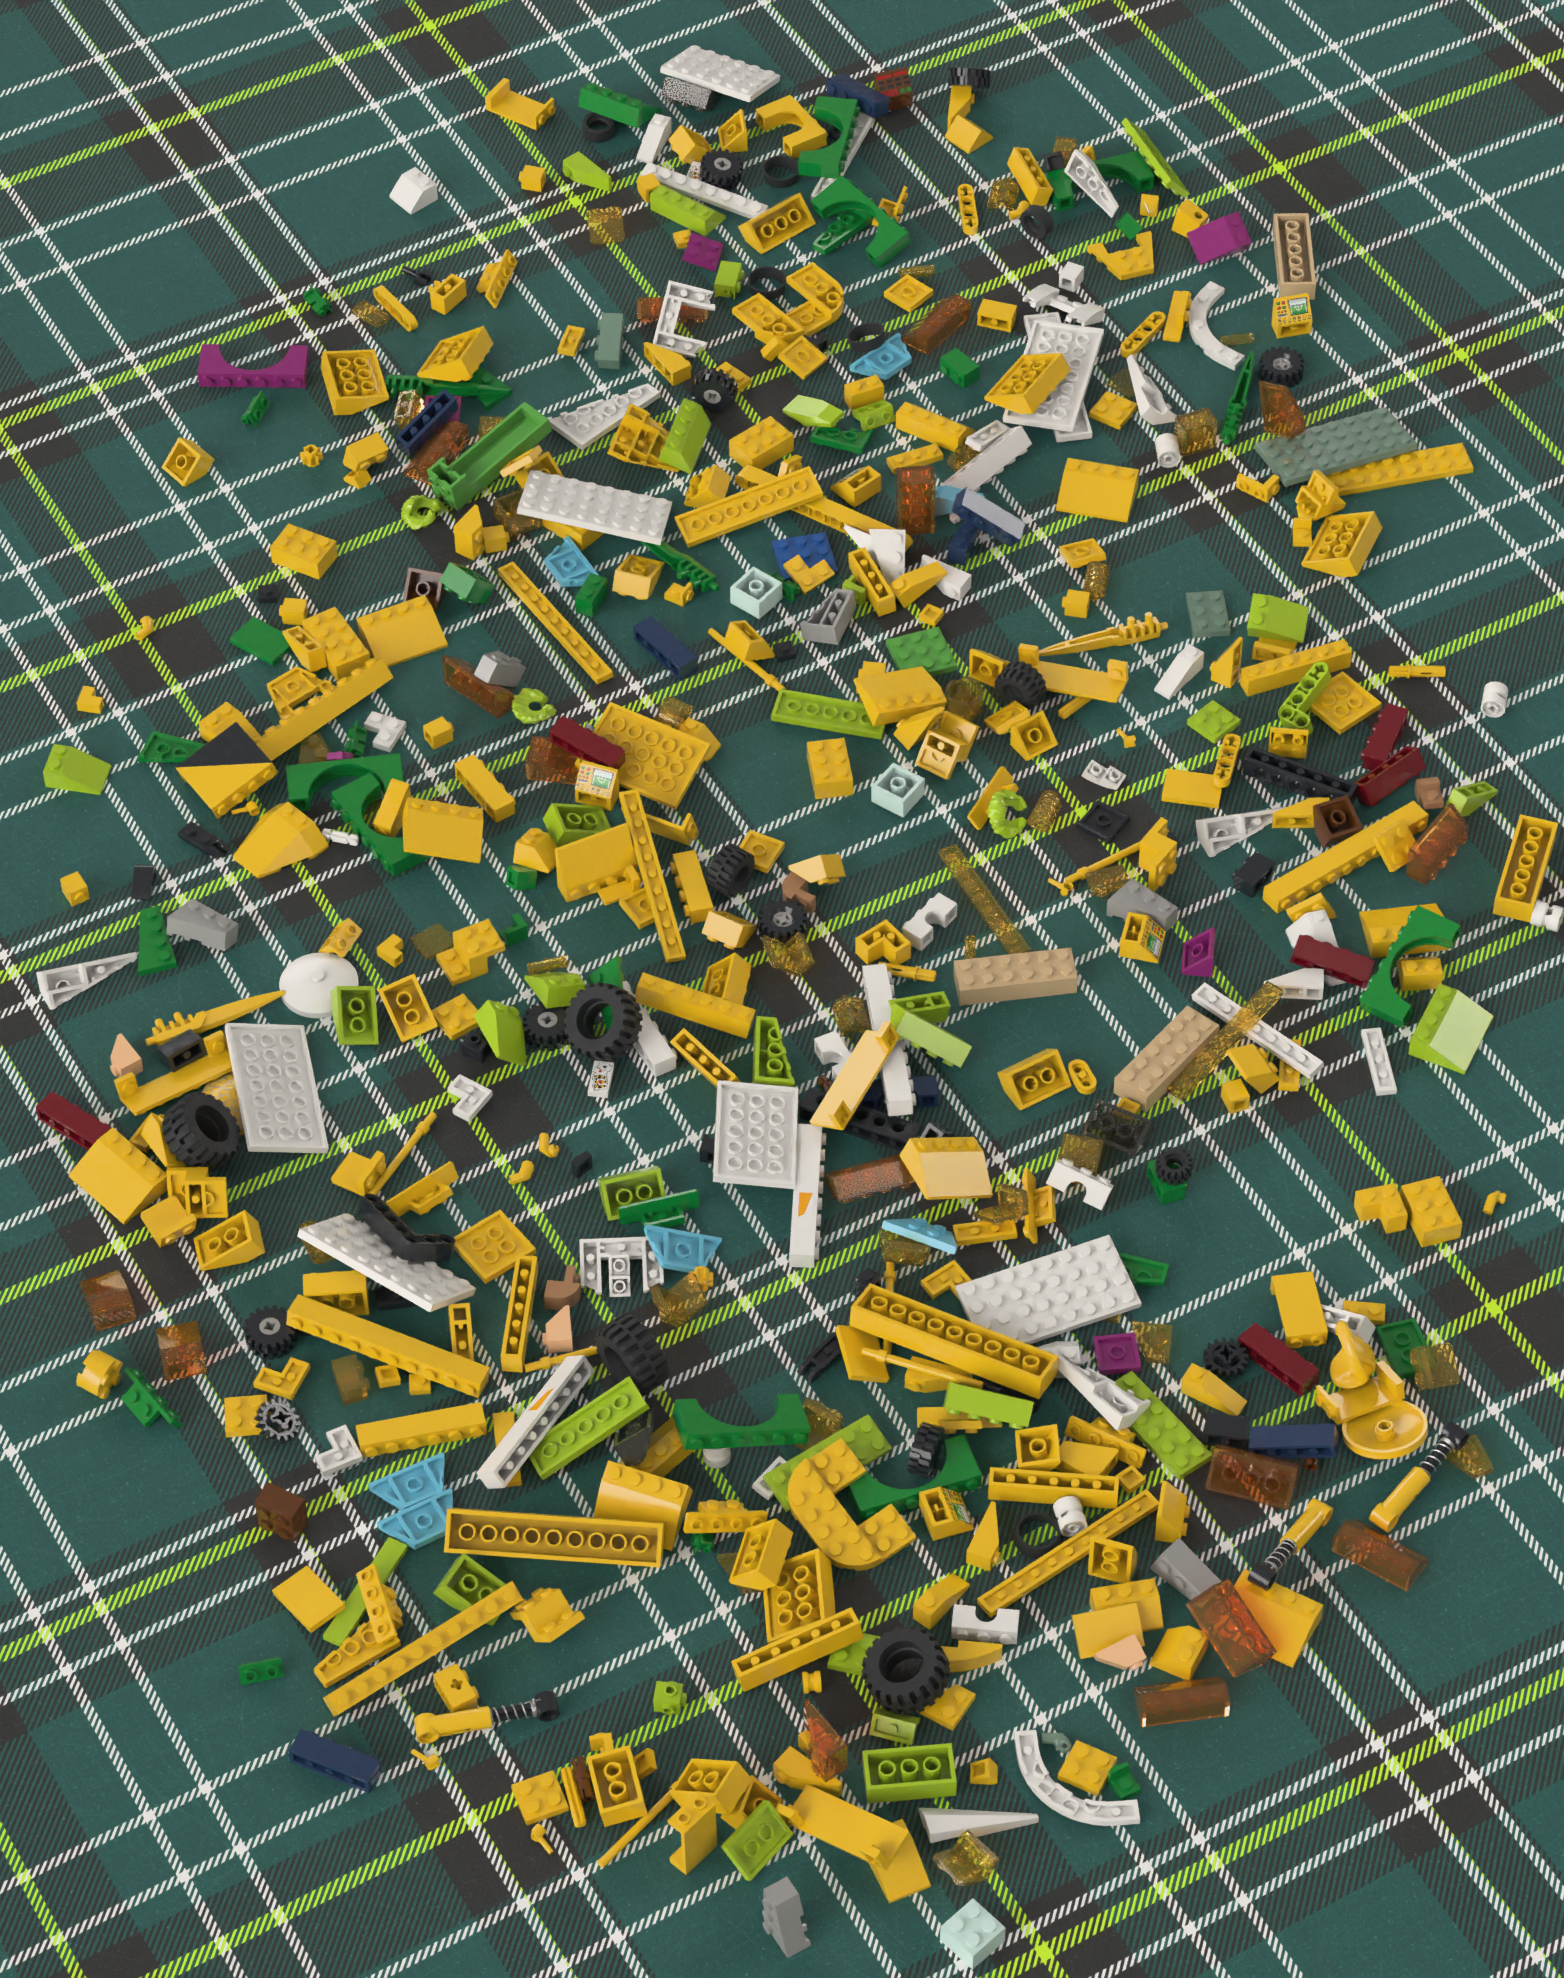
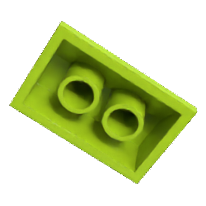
(629, 1189)

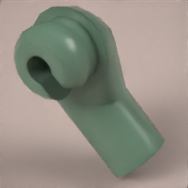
(1059, 1740)

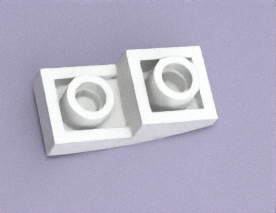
(1108, 778)
(619, 1275)

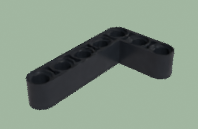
(400, 1237)

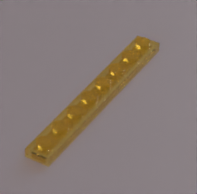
(983, 900)
(1225, 1039)

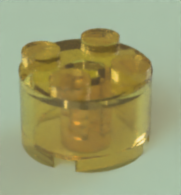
(964, 698)
(673, 712)

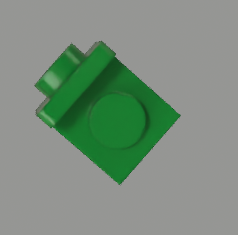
(1123, 1782)

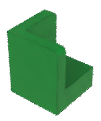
(1128, 225)
(521, 877)
(516, 932)

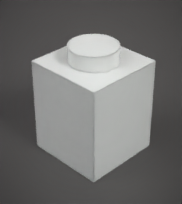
(1071, 276)

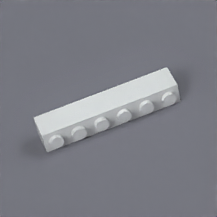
(991, 460)
(652, 1045)

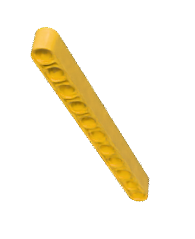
(821, 509)

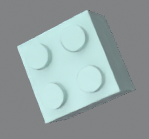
(756, 592)
(898, 790)
(972, 1933)

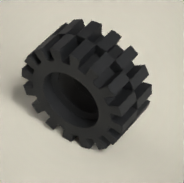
(1174, 1175)

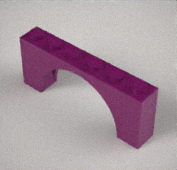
(288, 373)

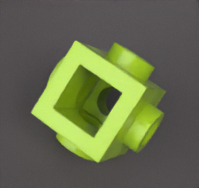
(669, 1697)

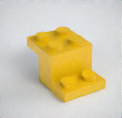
(947, 745)
(1158, 854)
(470, 952)
(198, 1192)
(546, 1614)

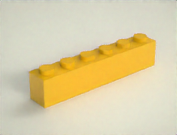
(1293, 667)
(694, 1005)
(519, 1313)
(421, 1429)
(1048, 1487)
(797, 1649)

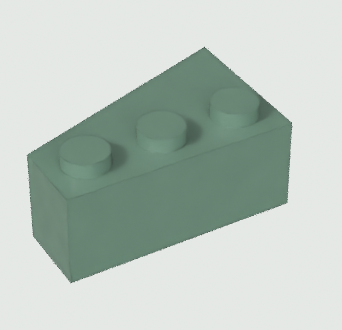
(610, 340)

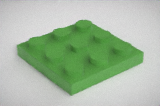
(922, 649)

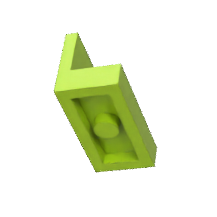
(894, 1726)

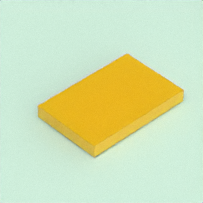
(1191, 789)
(860, 1366)
(309, 1599)
(1106, 1627)

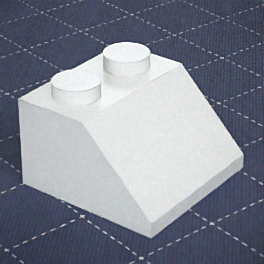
(414, 191)

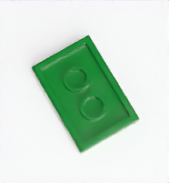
(261, 641)
(1397, 1341)

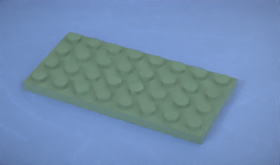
(1336, 446)

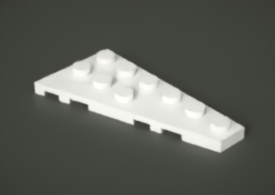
(600, 417)

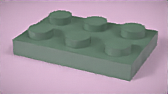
(1208, 614)

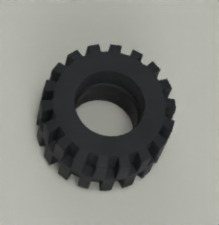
(1020, 684)
(730, 870)

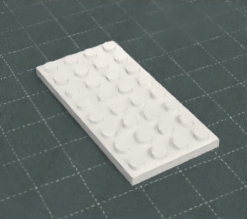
(1080, 350)
(595, 507)
(276, 1088)
(367, 1253)
(1052, 1293)

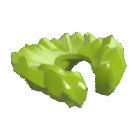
(412, 505)
(526, 715)
(997, 813)

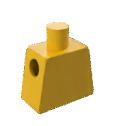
(1188, 218)

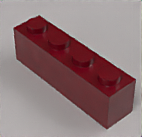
(1385, 736)
(585, 744)
(1389, 776)
(1335, 961)
(70, 1120)
(1279, 1359)

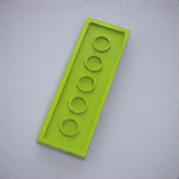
(1154, 158)
(824, 714)
(588, 1427)
(1165, 1432)
(861, 1437)

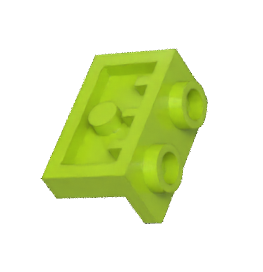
(874, 414)

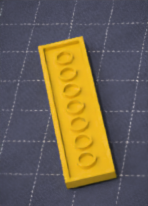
(1404, 469)
(748, 506)

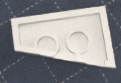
(890, 552)

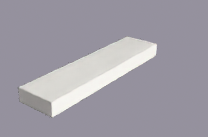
(1378, 1061)

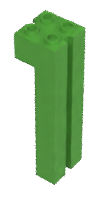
(485, 459)

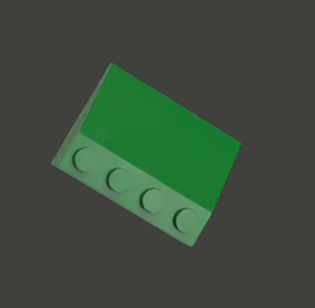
(616, 105)

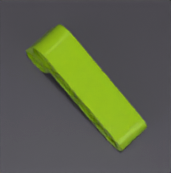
(1316, 677)

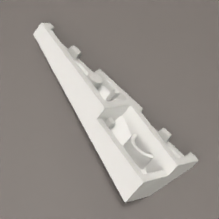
(1148, 396)
(1224, 831)
(65, 982)
(1114, 1404)
(950, 1823)

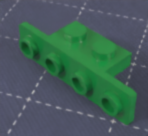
(660, 1211)
(145, 1402)

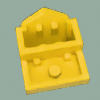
(1318, 498)

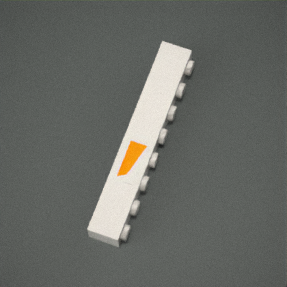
(806, 1196)
(535, 1422)

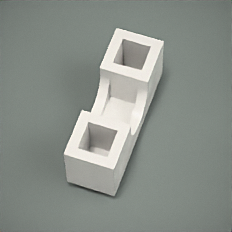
(937, 911)
(832, 1049)
(1096, 1188)
(1000, 1630)

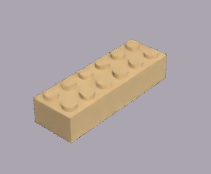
(1294, 254)
(1015, 976)
(1165, 1058)

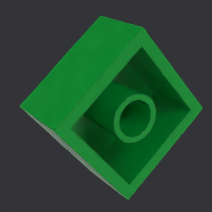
(466, 584)

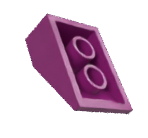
(1219, 238)

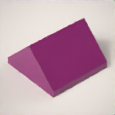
(1199, 954)

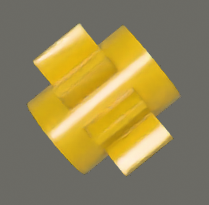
(311, 455)
(704, 1277)

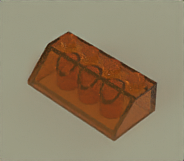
(650, 308)
(938, 323)
(445, 443)
(489, 697)
(1436, 845)
(868, 1178)
(1252, 1476)
(1378, 1553)
(1231, 1628)
(1182, 1701)

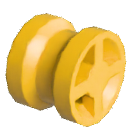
(811, 1682)

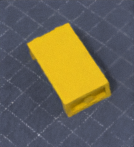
(518, 107)
(1270, 649)
(683, 834)
(1299, 1309)
(1355, 1402)
(698, 1832)

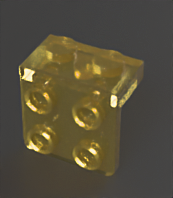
(605, 225)
(792, 957)
(1012, 1206)
(902, 1249)
(680, 1301)
(1434, 1366)
(822, 1421)
(967, 1861)

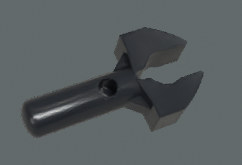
(419, 277)

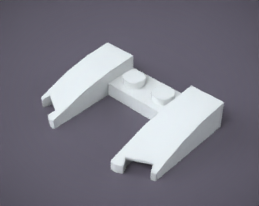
(1048, 295)
(675, 296)
(597, 1250)

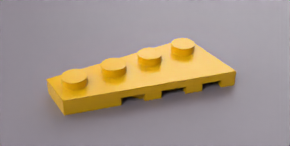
(353, 1655)

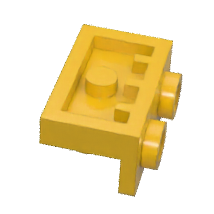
(341, 938)

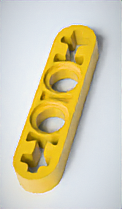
(967, 209)
(395, 308)
(1154, 321)
(1226, 760)

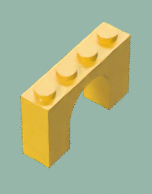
(789, 111)

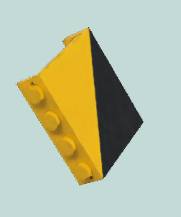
(227, 770)

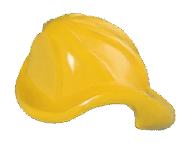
(1353, 1362)

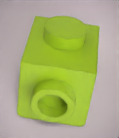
(859, 592)

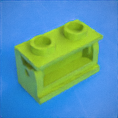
(728, 279)

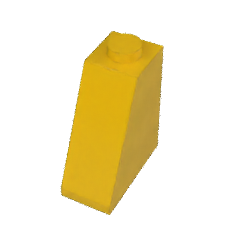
(390, 812)
(1087, 1459)

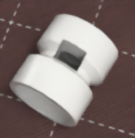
(1167, 450)
(1494, 699)
(1547, 916)
(717, 1457)
(1069, 1515)

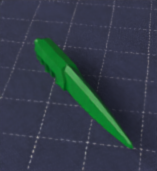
(433, 387)
(1237, 403)
(685, 566)

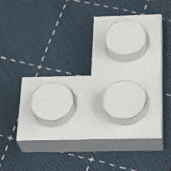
(388, 730)
(472, 1097)
(344, 1452)

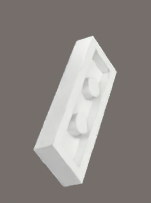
(986, 435)

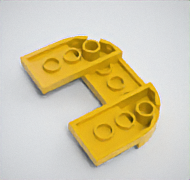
(821, 310)
(827, 1522)

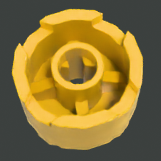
(99, 1373)

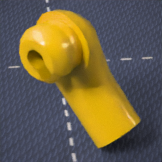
(1023, 205)
(147, 628)
(524, 1173)
(1492, 1199)

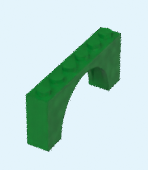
(830, 160)
(1126, 167)
(844, 196)
(307, 778)
(352, 804)
(1421, 929)
(702, 1431)
(958, 1475)

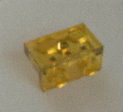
(1003, 193)
(1106, 880)
(850, 1015)

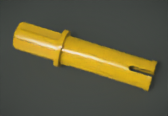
(1417, 671)
(911, 972)

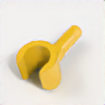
(1128, 740)
(251, 806)
(1064, 887)
(430, 1762)
(537, 1835)

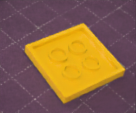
(1344, 703)
(492, 1246)

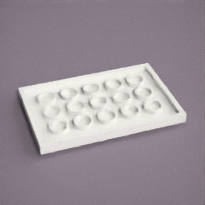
(720, 73)
(755, 1134)

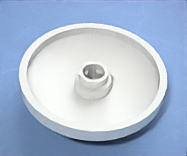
(311, 979)

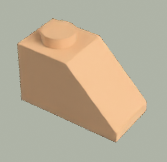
(124, 1058)
(558, 1332)
(1123, 1654)

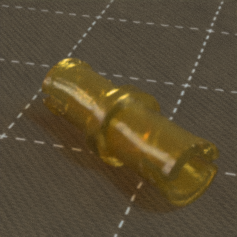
(917, 271)
(547, 965)

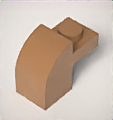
(1428, 793)
(796, 889)
(563, 1293)

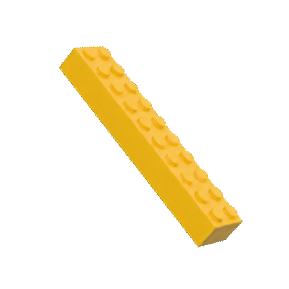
(954, 1341)
(554, 1537)

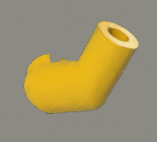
(544, 1146)

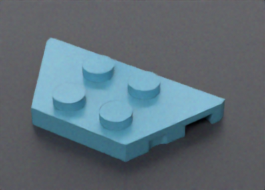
(884, 360)
(568, 564)
(921, 1231)
(681, 1249)
(412, 1483)
(420, 1522)

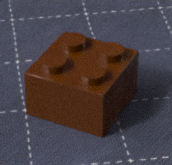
(281, 1512)

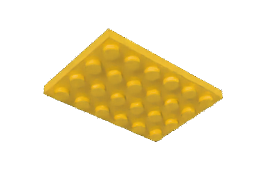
(657, 757)

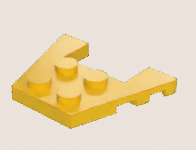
(1129, 262)
(294, 688)

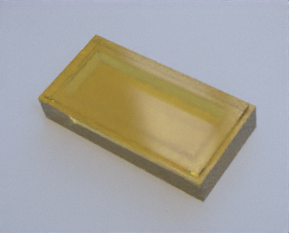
(370, 313)

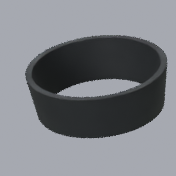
(780, 161)
(767, 272)
(865, 330)
(1031, 1551)

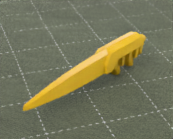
(1112, 636)
(209, 1019)

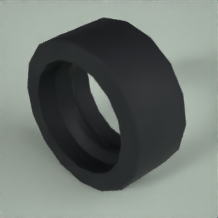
(597, 135)
(1043, 218)

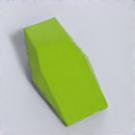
(813, 412)

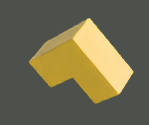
(773, 348)
(89, 702)
(390, 950)

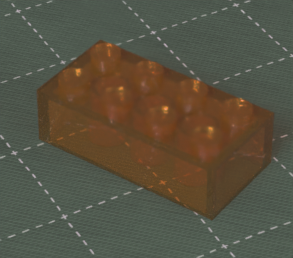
(915, 499)

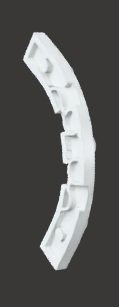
(1200, 332)
(1060, 1799)

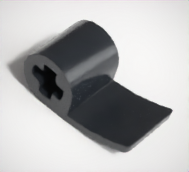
(142, 881)

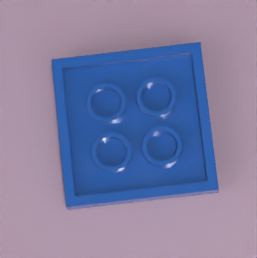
(810, 548)

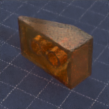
(1280, 410)
(550, 762)
(108, 1300)
(181, 1350)
(825, 1746)

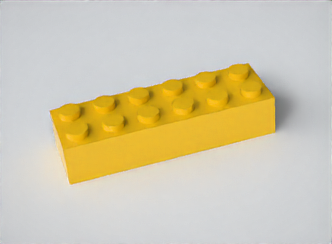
(1525, 868)

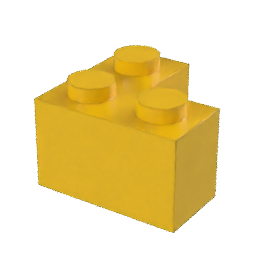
(883, 941)
(1382, 1203)

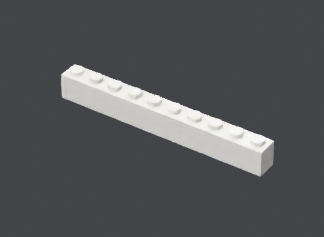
(894, 1071)

